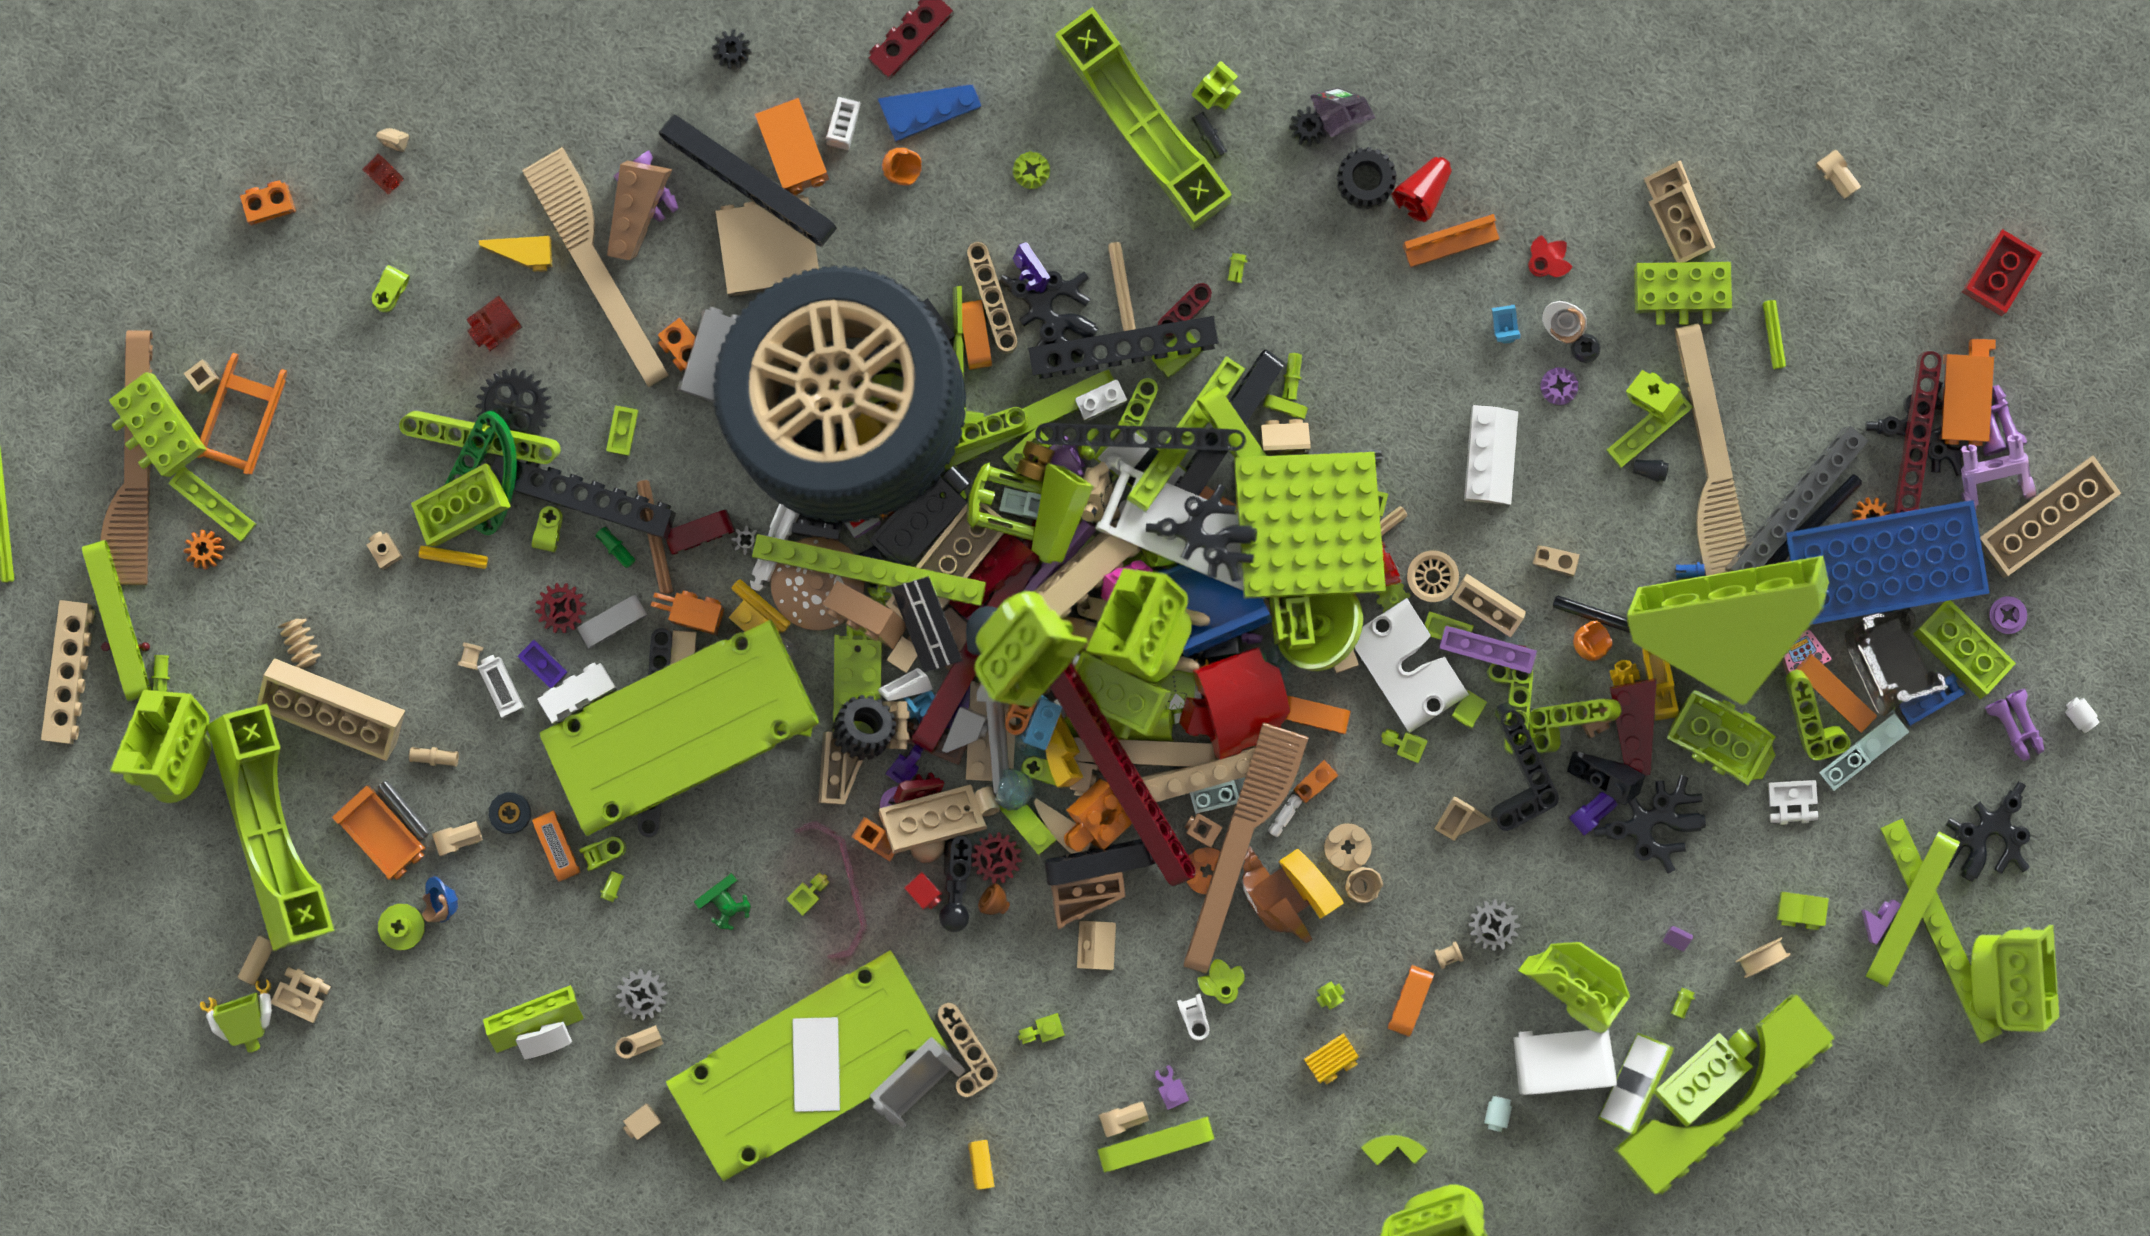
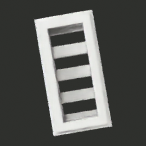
(840, 142)
(907, 685)

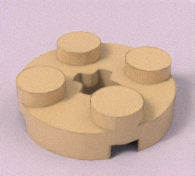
(1338, 856)

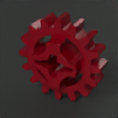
(553, 616)
(1010, 865)

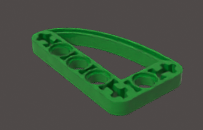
(498, 427)

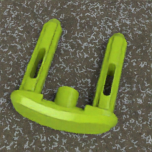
(980, 495)

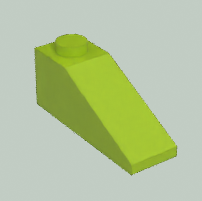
(1030, 828)

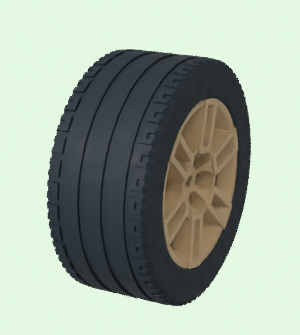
(801, 317)

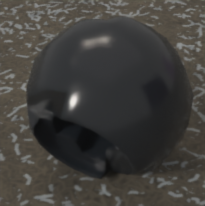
(1586, 357)

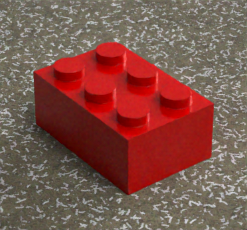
(2001, 272)

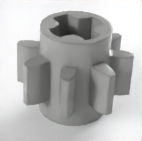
(738, 540)

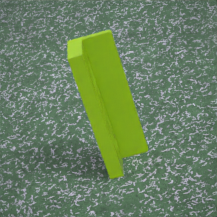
(530, 1016)

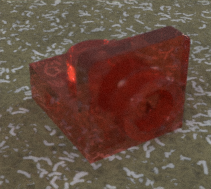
(383, 174)

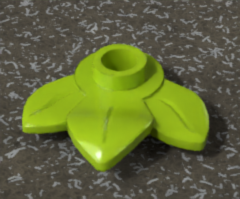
(1221, 978)

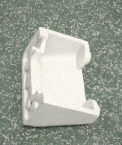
(1563, 1061)

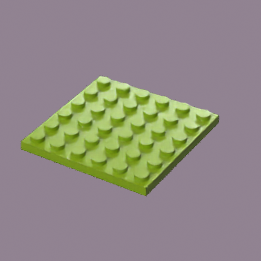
(1312, 524)

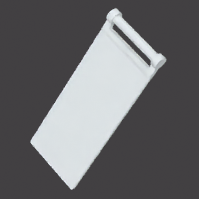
(1167, 504)

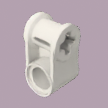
(1194, 1015)

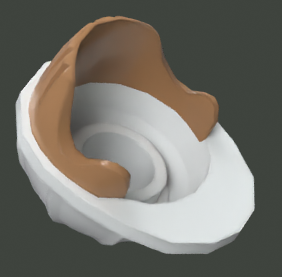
(1564, 321)

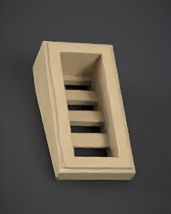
(393, 139)

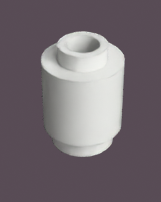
(2081, 714)

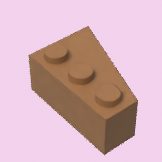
(864, 615)
(1081, 897)

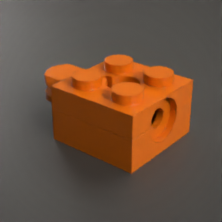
(692, 612)
(1089, 815)

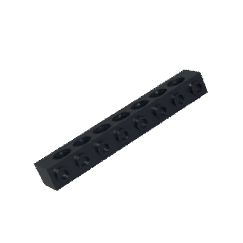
(1040, 354)
(658, 526)

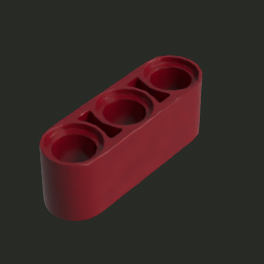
(1188, 300)
(700, 530)

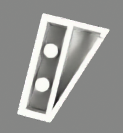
(576, 693)

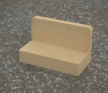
(1096, 945)

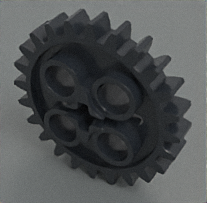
(518, 386)

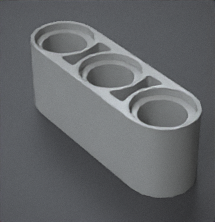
(612, 620)

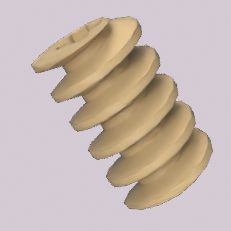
(299, 643)

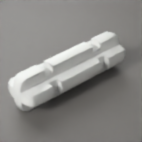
(1285, 815)

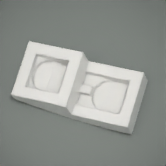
(547, 1040)

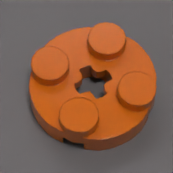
(1200, 858)

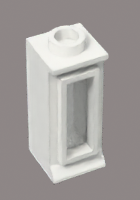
(500, 686)

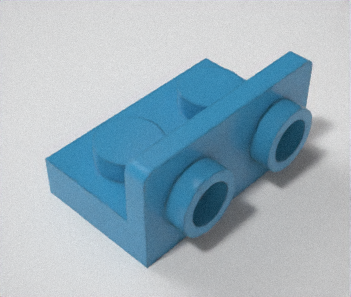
(1041, 723)

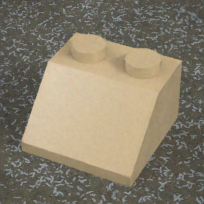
(1285, 438)

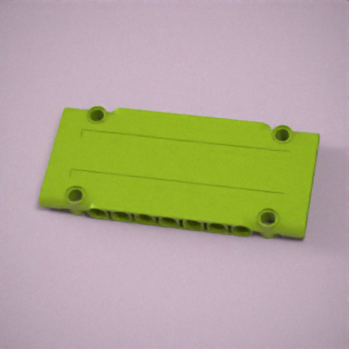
(678, 727)
(751, 1079)

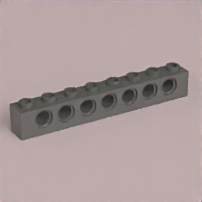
(1799, 500)

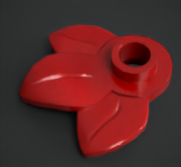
(1552, 257)

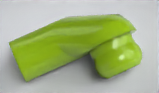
(1087, 452)

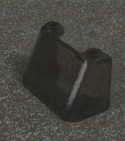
(1891, 661)

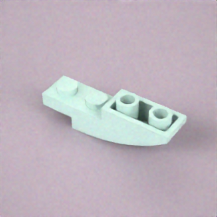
(1021, 503)
(1864, 751)
(1217, 796)

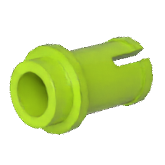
(1236, 267)
(611, 886)
(1683, 1002)

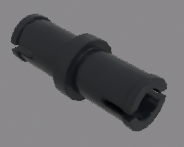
(1209, 135)

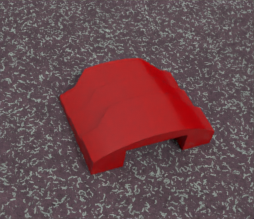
(1240, 698)

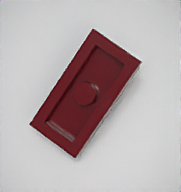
(918, 788)

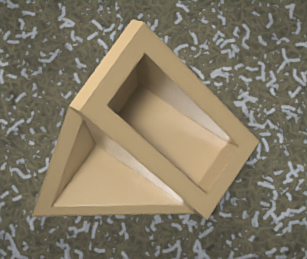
(1459, 819)

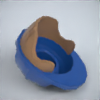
(439, 900)

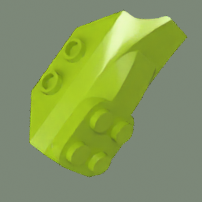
(1723, 737)
(1581, 980)

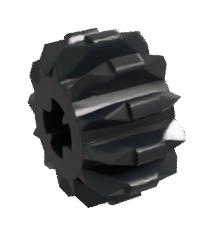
(722, 52)
(1302, 131)

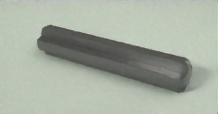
(403, 810)

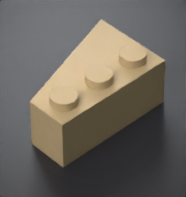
(836, 772)

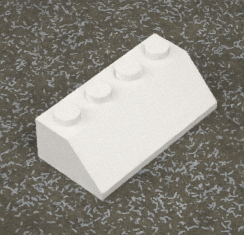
(1491, 455)

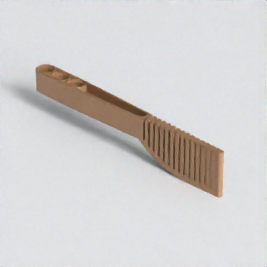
(128, 513)
(1263, 791)

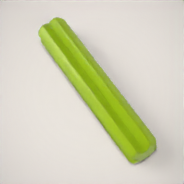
(1774, 334)

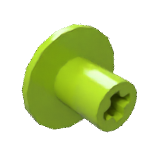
(401, 926)

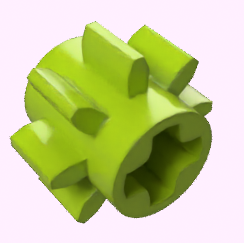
(1330, 995)

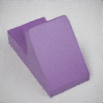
(1876, 926)

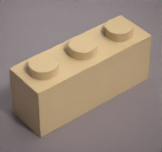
(1488, 605)

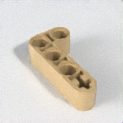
(963, 1046)

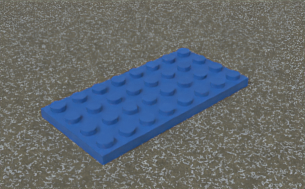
(1896, 560)

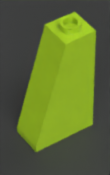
(1059, 512)

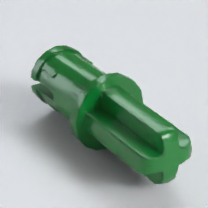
(615, 547)

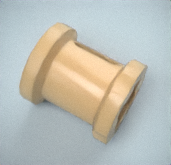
(470, 656)
(1448, 955)

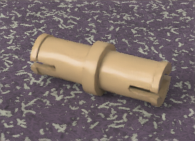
(434, 756)

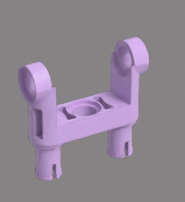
(1978, 472)

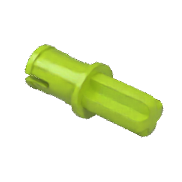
(1292, 376)
(160, 673)

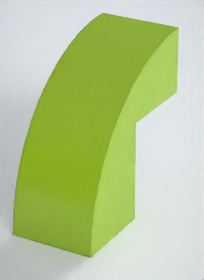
(1380, 1147)

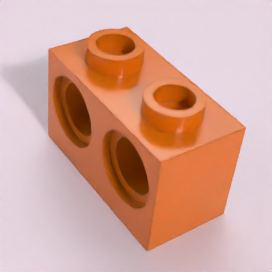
(268, 209)
(678, 349)

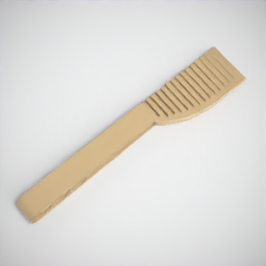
(572, 214)
(1718, 512)

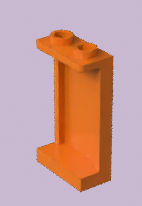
(792, 147)
(1967, 399)
(380, 833)

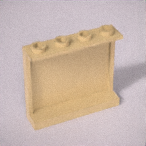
(760, 248)

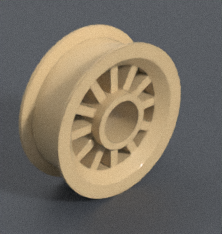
(1439, 557)
(1763, 957)

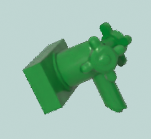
(724, 902)

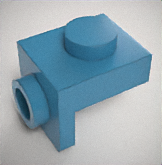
(1505, 324)
(919, 705)

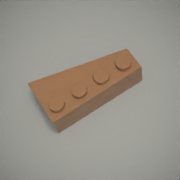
(635, 204)

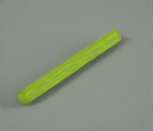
(6, 562)

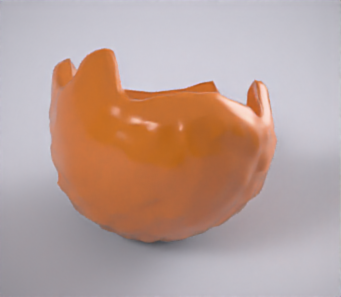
(902, 166)
(1592, 641)

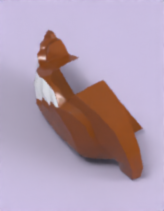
(1274, 898)

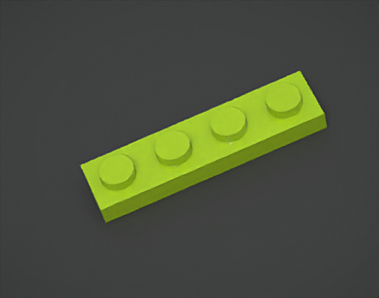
(1643, 434)
(212, 503)

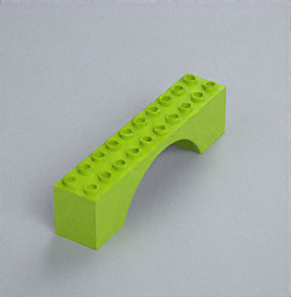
(1139, 118)
(248, 765)
(1787, 1043)

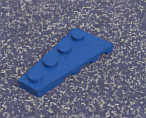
(923, 110)

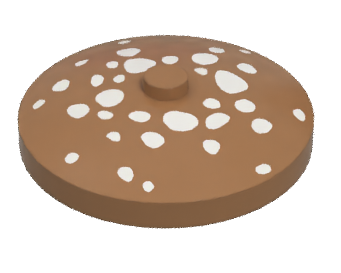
(802, 591)

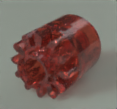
(493, 324)

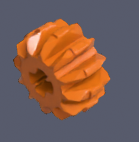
(1873, 507)
(211, 545)

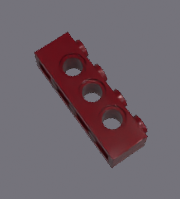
(891, 65)

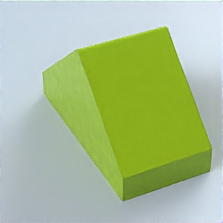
(1730, 624)

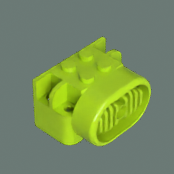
(1143, 625)
(1024, 649)
(165, 745)
(2016, 979)
(1439, 1212)

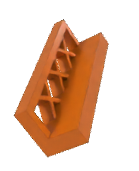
(1451, 240)

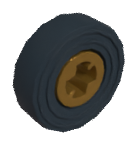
(516, 802)

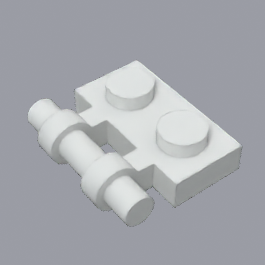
(1793, 793)

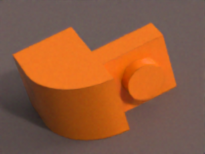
(873, 838)

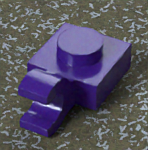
(904, 767)

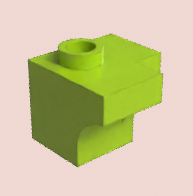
(1217, 88)

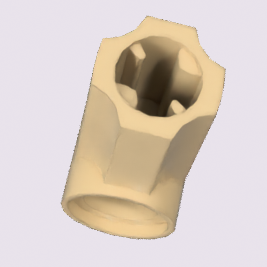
(1836, 171)
(453, 839)
(641, 1042)
(1121, 1119)

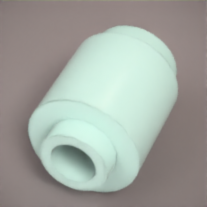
(1498, 1113)

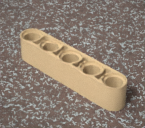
(992, 286)

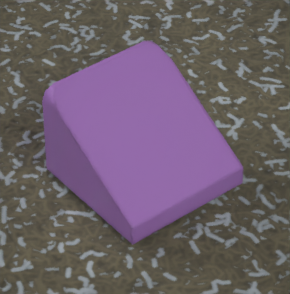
(1677, 938)

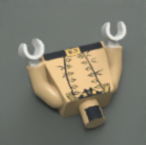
(1103, 488)

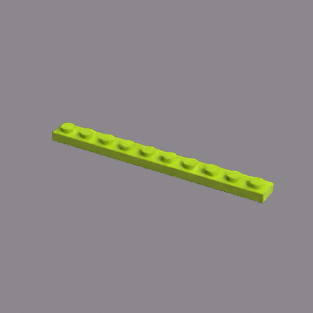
(864, 568)
(1939, 929)

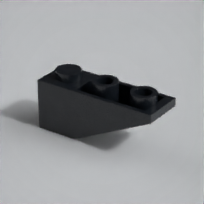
(1607, 776)

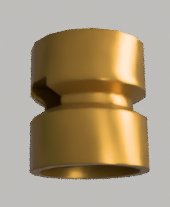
(1033, 469)

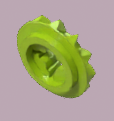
(1028, 180)

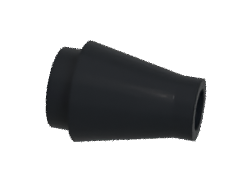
(1651, 469)

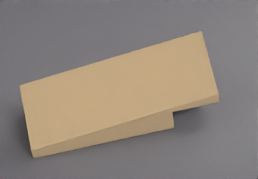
(1678, 213)

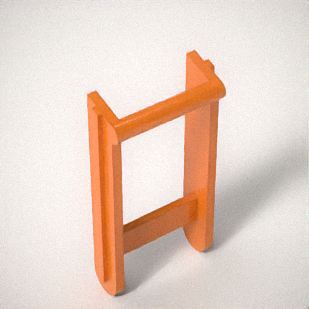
(251, 388)

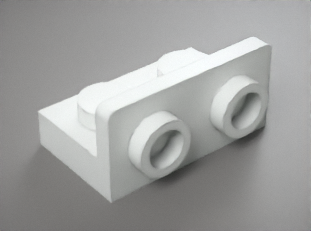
(1101, 400)

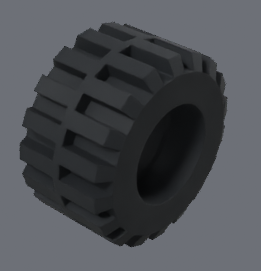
(1360, 197)
(871, 713)

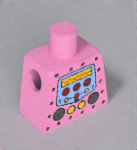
(1801, 649)

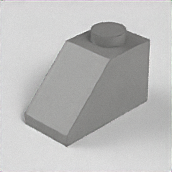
(966, 729)

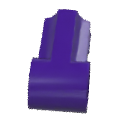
(1589, 815)

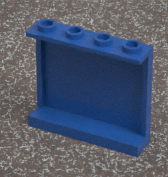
(1222, 603)

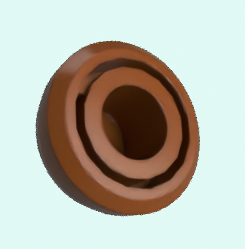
(993, 900)

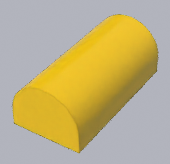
(981, 1164)

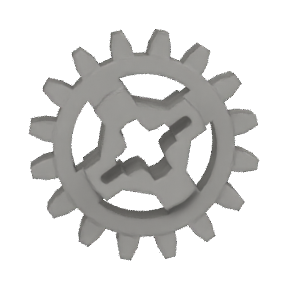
(1499, 939)
(638, 1005)

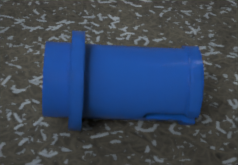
(1692, 571)

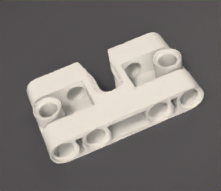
(1407, 690)

